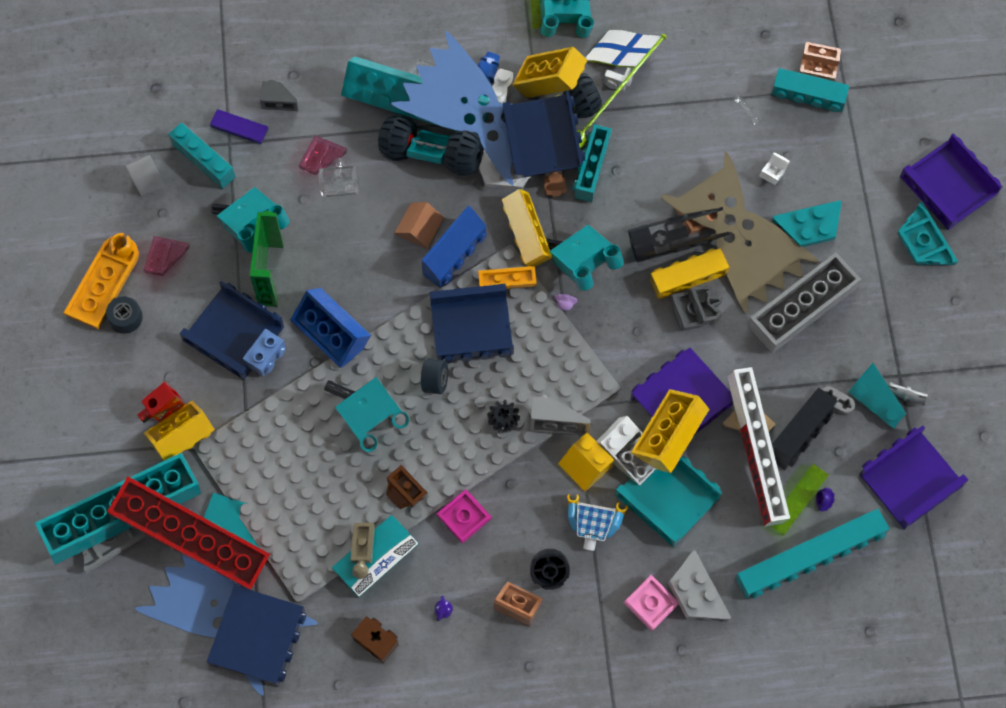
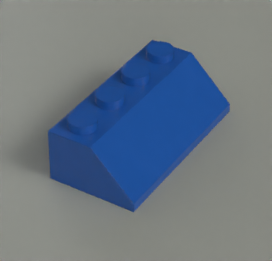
(454, 247)
(330, 326)

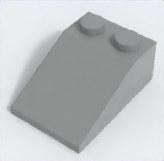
(554, 417)

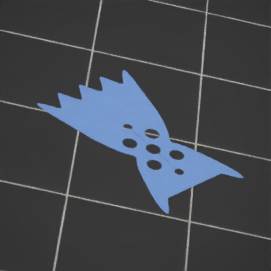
(440, 101)
(188, 601)

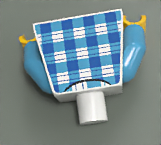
(593, 521)

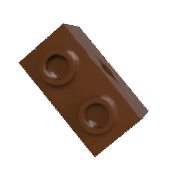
(379, 649)

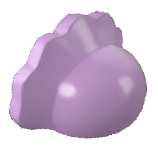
(565, 301)

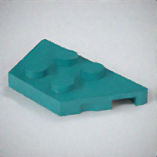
(811, 224)
(925, 240)

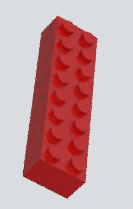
(188, 533)

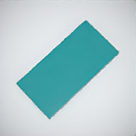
(226, 513)

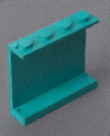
(671, 500)

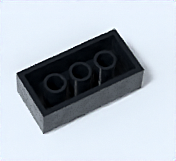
(803, 428)

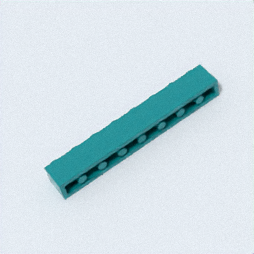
(812, 553)

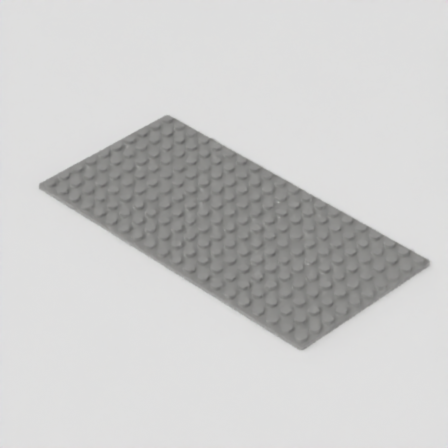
(313, 479)

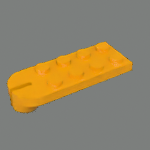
(103, 280)

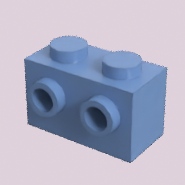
(264, 353)

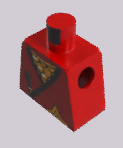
(160, 403)

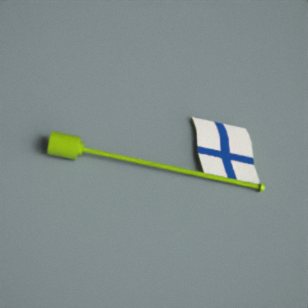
(621, 50)

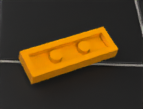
(512, 277)

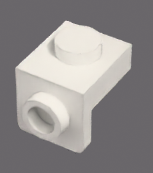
(614, 80)
(774, 169)

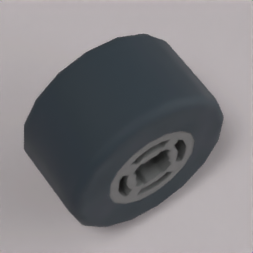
(129, 319)
(434, 376)

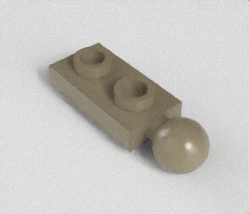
(362, 548)

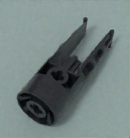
(644, 243)

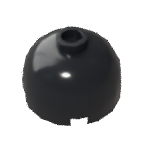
(549, 569)

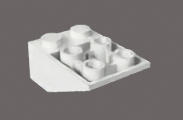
(619, 442)

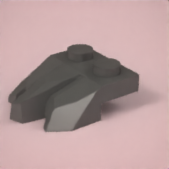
(695, 307)

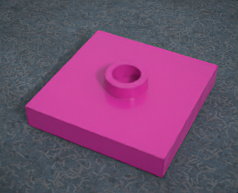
(464, 516)

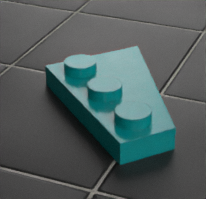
(877, 396)

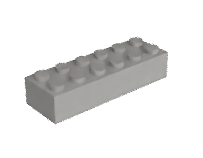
(804, 302)

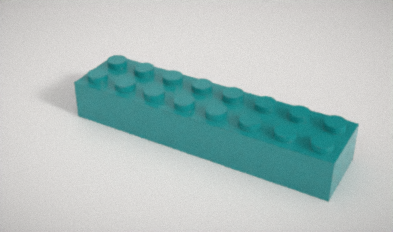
(383, 85)
(87, 521)

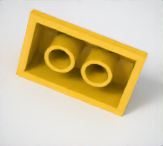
(179, 431)

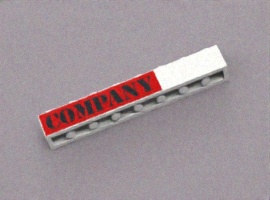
(758, 447)

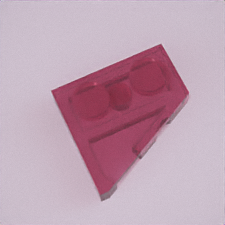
(320, 155)
(164, 255)

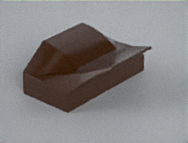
(404, 489)

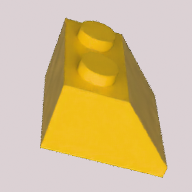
(586, 462)

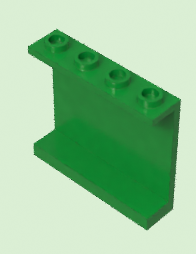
(266, 235)

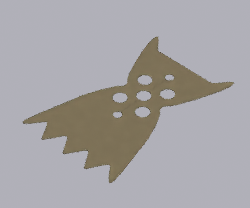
(770, 250)

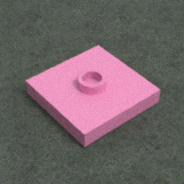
(651, 603)

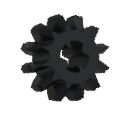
(506, 410)

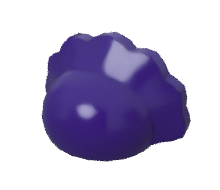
(825, 499)
(443, 609)

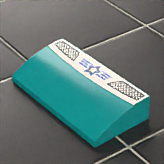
(390, 545)

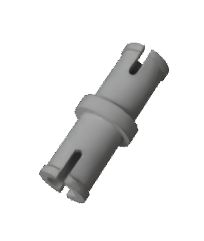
(908, 394)

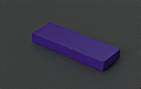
(239, 126)

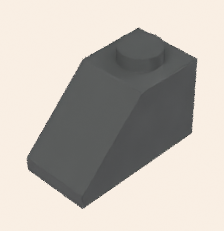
(277, 97)

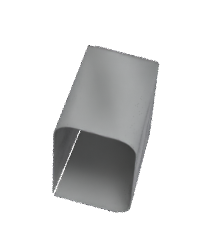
(145, 175)

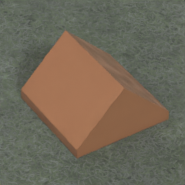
(420, 224)
(517, 603)

